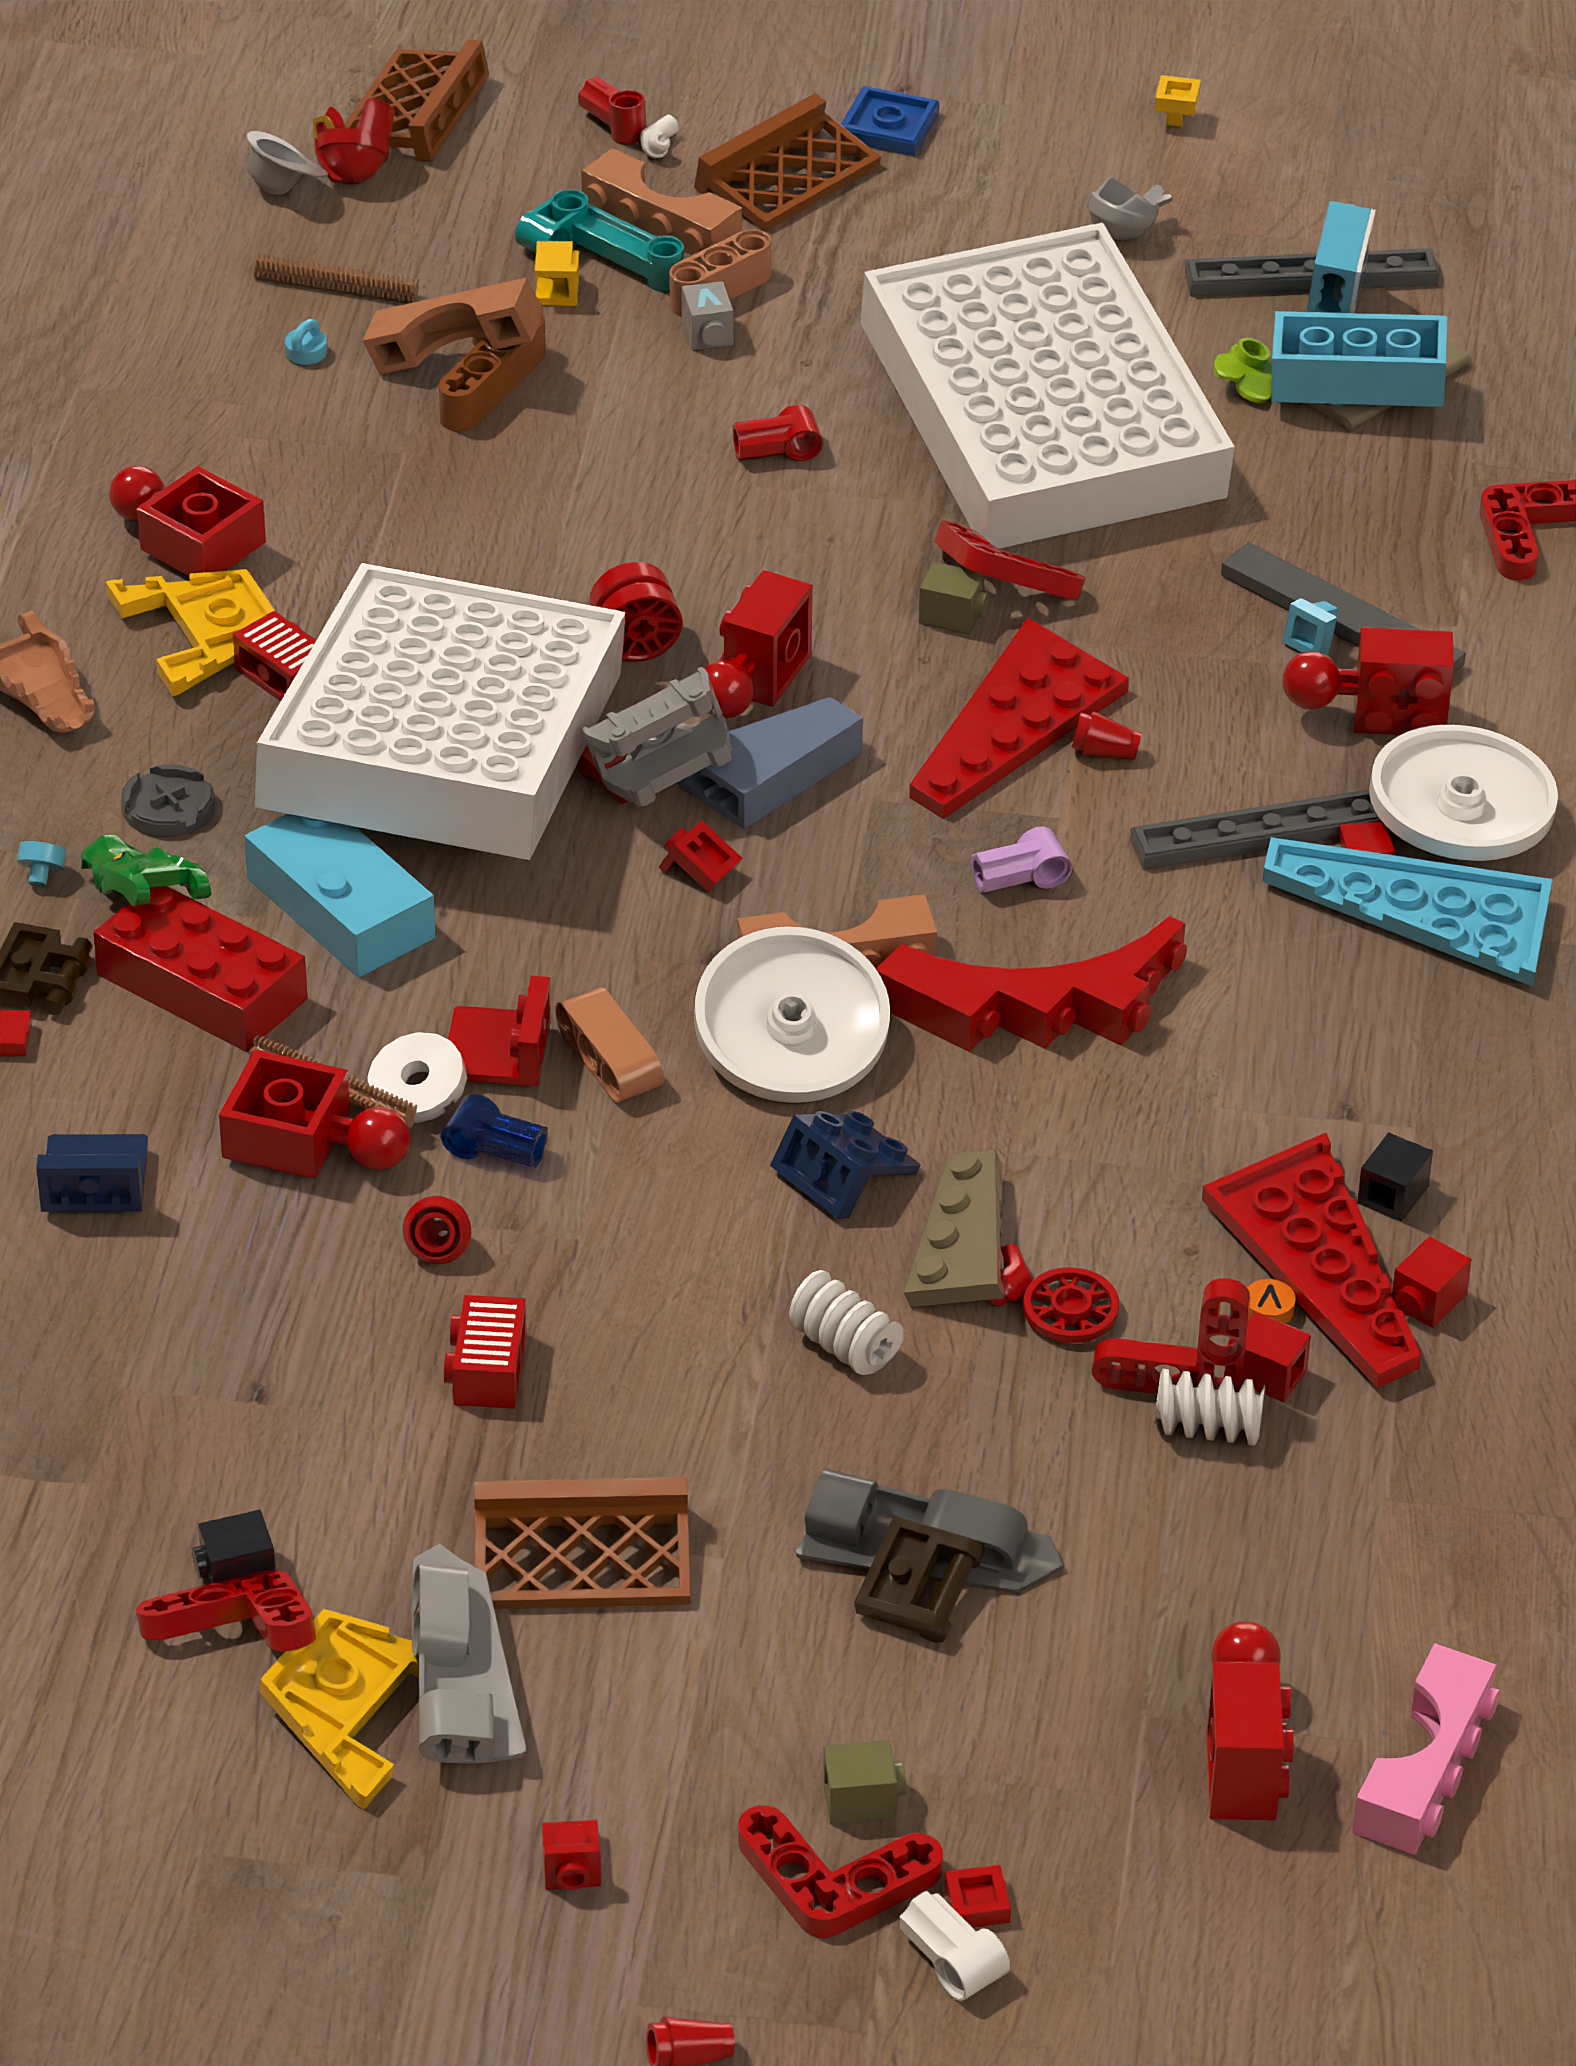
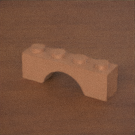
(618, 187)
(410, 332)
(892, 923)

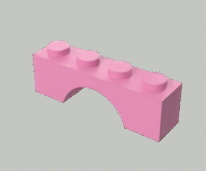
(1405, 1793)

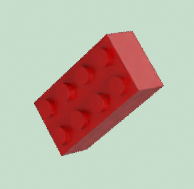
(201, 966)

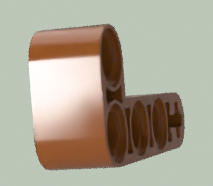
(485, 379)

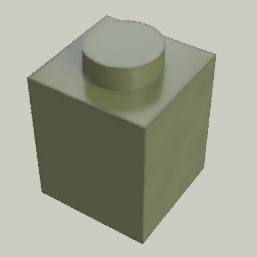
(952, 598)
(862, 1781)

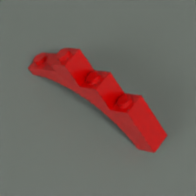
(1038, 1003)

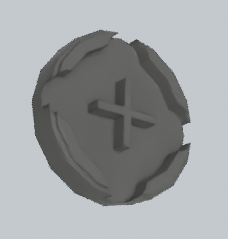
(168, 801)

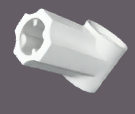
(961, 1956)

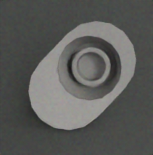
(277, 163)

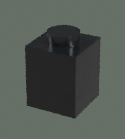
(1395, 1176)
(233, 1547)

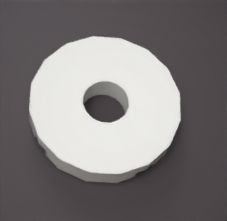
(421, 1054)

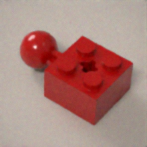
(192, 523)
(763, 643)
(1397, 685)
(293, 1112)
(1246, 1725)

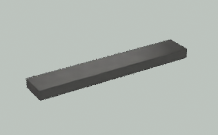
(1295, 272)
(1286, 583)
(1249, 829)

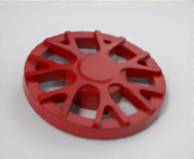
(1071, 1305)

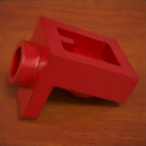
(701, 855)
(571, 1854)

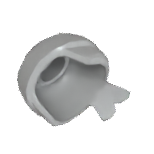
(1125, 211)

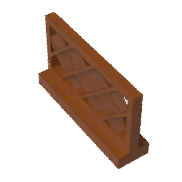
(439, 106)
(766, 144)
(581, 1509)

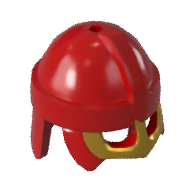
(354, 153)

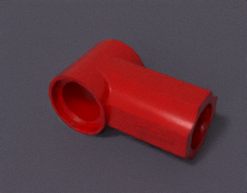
(617, 108)
(789, 433)

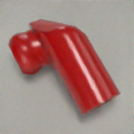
(1014, 1276)

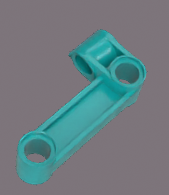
(572, 219)

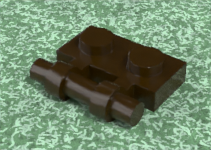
(25, 963)

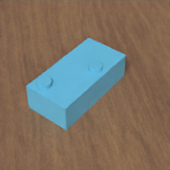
(1359, 359)
(340, 890)

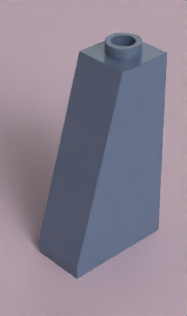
(778, 760)

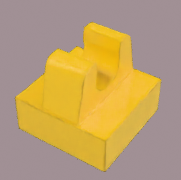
(1177, 98)

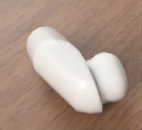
(655, 137)

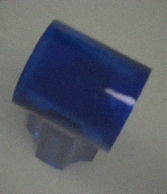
(481, 1127)

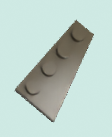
(961, 1240)

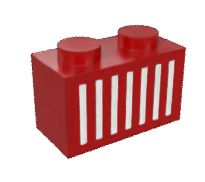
(271, 652)
(487, 1351)

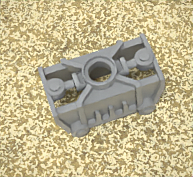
(657, 741)

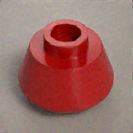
(425, 1235)

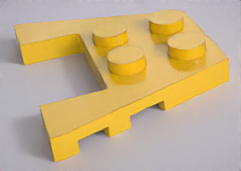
(206, 610)
(335, 1689)

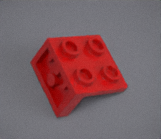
(505, 1043)

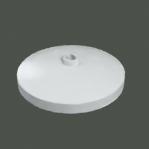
(1463, 792)
(791, 1014)

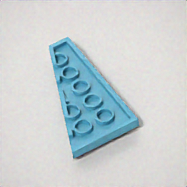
(1457, 909)

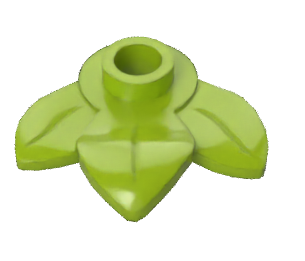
(1249, 368)

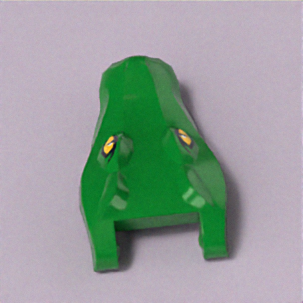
(133, 872)

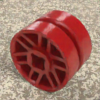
(650, 608)

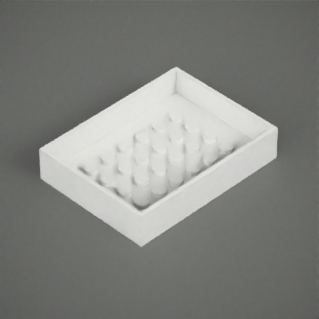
(1045, 386)
(440, 711)

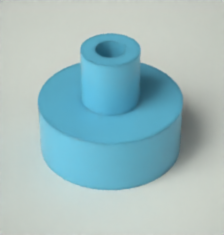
(41, 859)

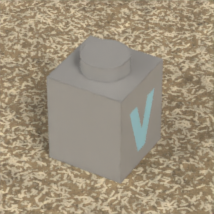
(707, 315)

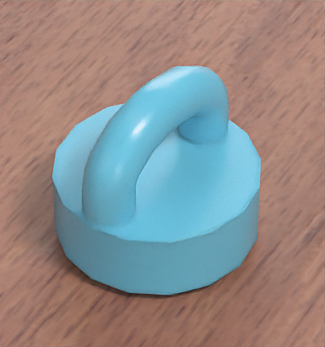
(306, 344)

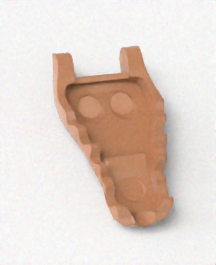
(44, 677)

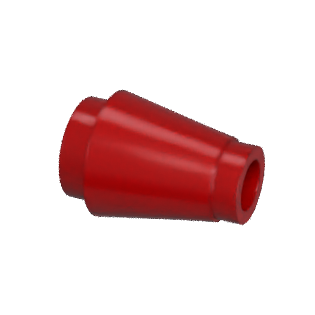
(1104, 737)
(688, 2042)

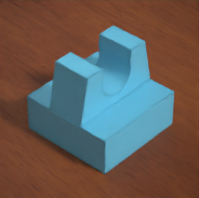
(1310, 626)

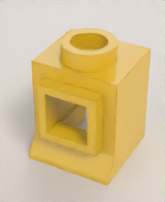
(557, 273)

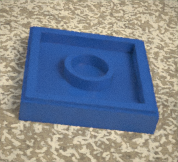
(891, 119)

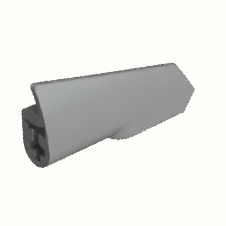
(463, 1670)

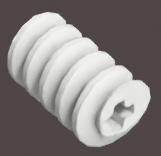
(844, 1324)
(1209, 1407)

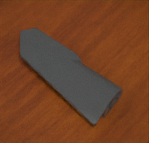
(854, 1513)

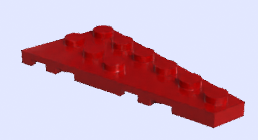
(1014, 715)
(1314, 1239)

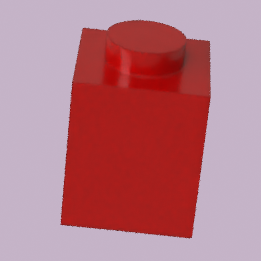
(1431, 1281)
(1274, 1356)

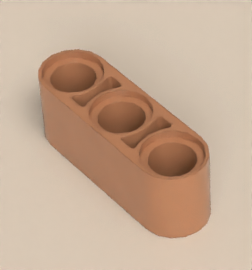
(738, 261)
(609, 1044)

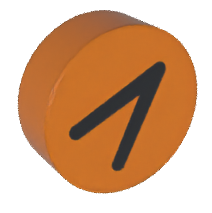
(1272, 1299)

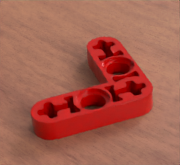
(1519, 514)
(983, 557)
(1191, 1359)
(263, 1596)
(838, 1887)

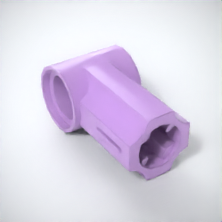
(1034, 858)

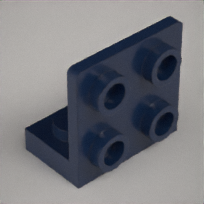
(835, 1156)
(93, 1173)

